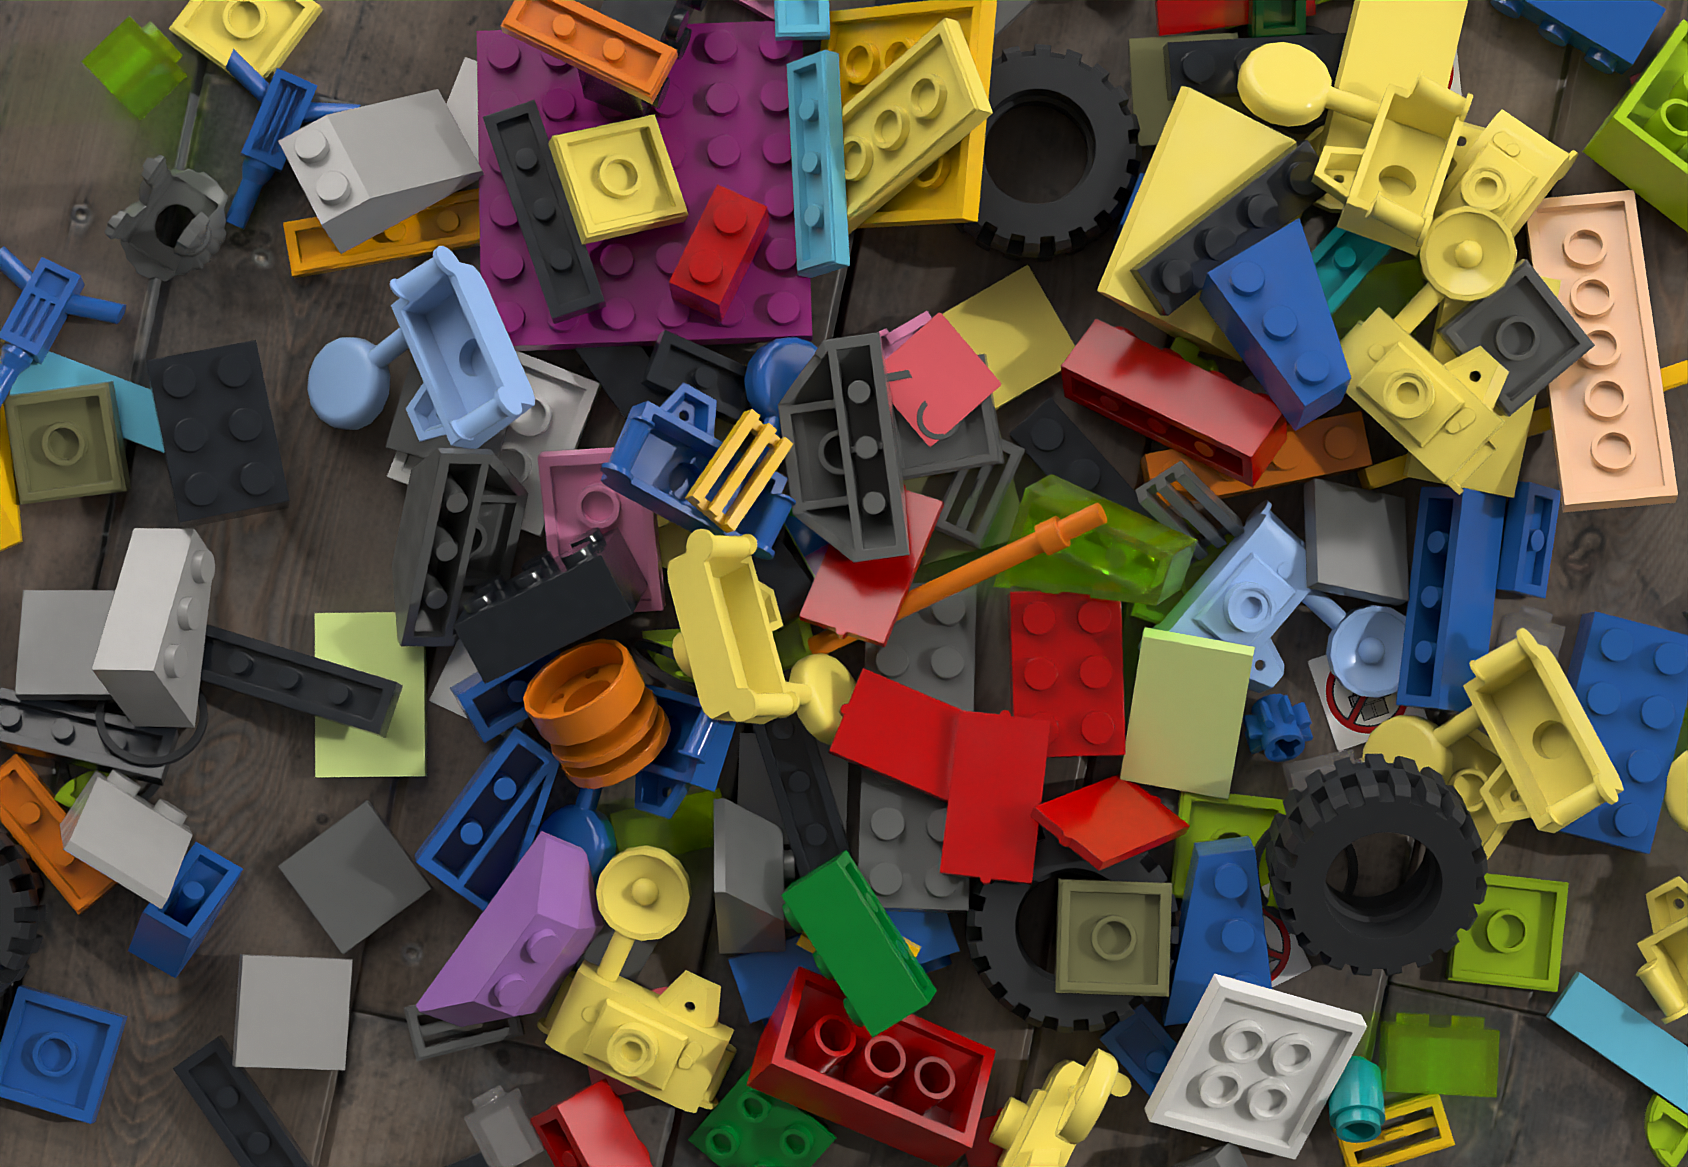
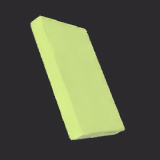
(371, 646)
(1186, 712)

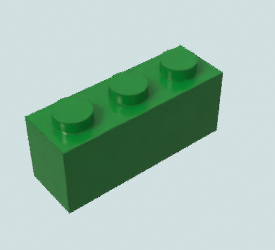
(857, 944)

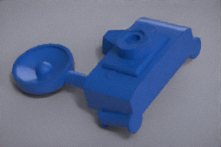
(664, 455)
(689, 758)

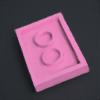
(579, 502)

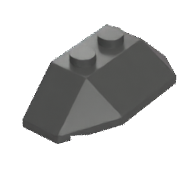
(846, 450)
(452, 535)

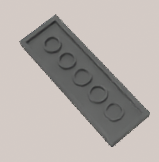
(899, 825)

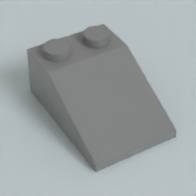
(380, 164)
(127, 836)

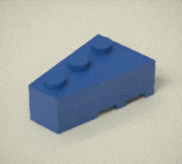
(1281, 323)
(492, 819)
(1217, 926)

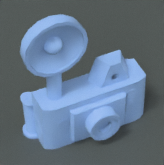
(459, 346)
(1257, 588)

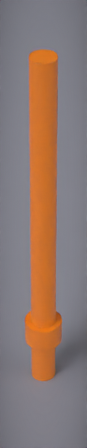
(1048, 537)

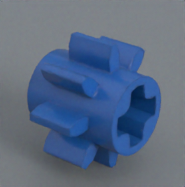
(1278, 728)

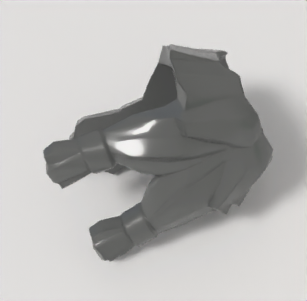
(156, 192)

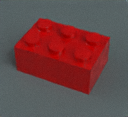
(1068, 670)

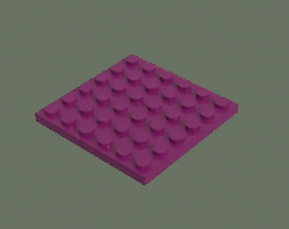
(720, 126)

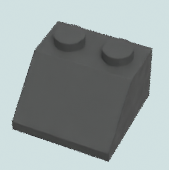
(749, 880)

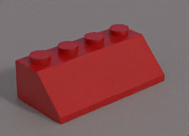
(903, 1087)

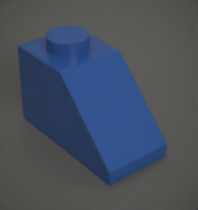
(499, 703)
(176, 931)

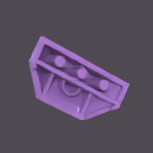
(521, 940)

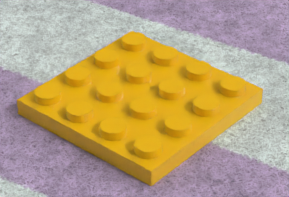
(872, 41)

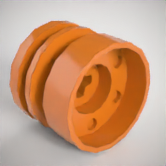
(597, 713)

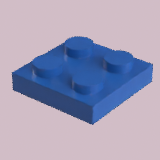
(58, 1053)

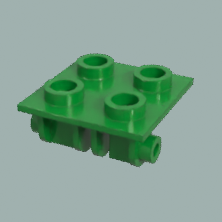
(760, 1131)

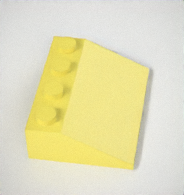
(1195, 165)

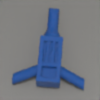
(282, 110)
(40, 312)

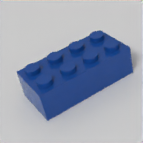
(1635, 697)

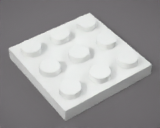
(552, 424)
(1255, 1067)

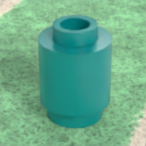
(1358, 1102)

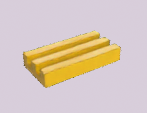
(764, 437)
(1410, 1151)

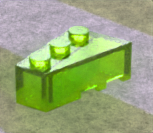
(1118, 561)

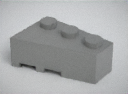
(158, 628)

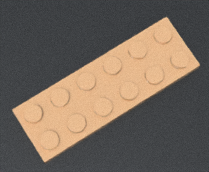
(1611, 401)

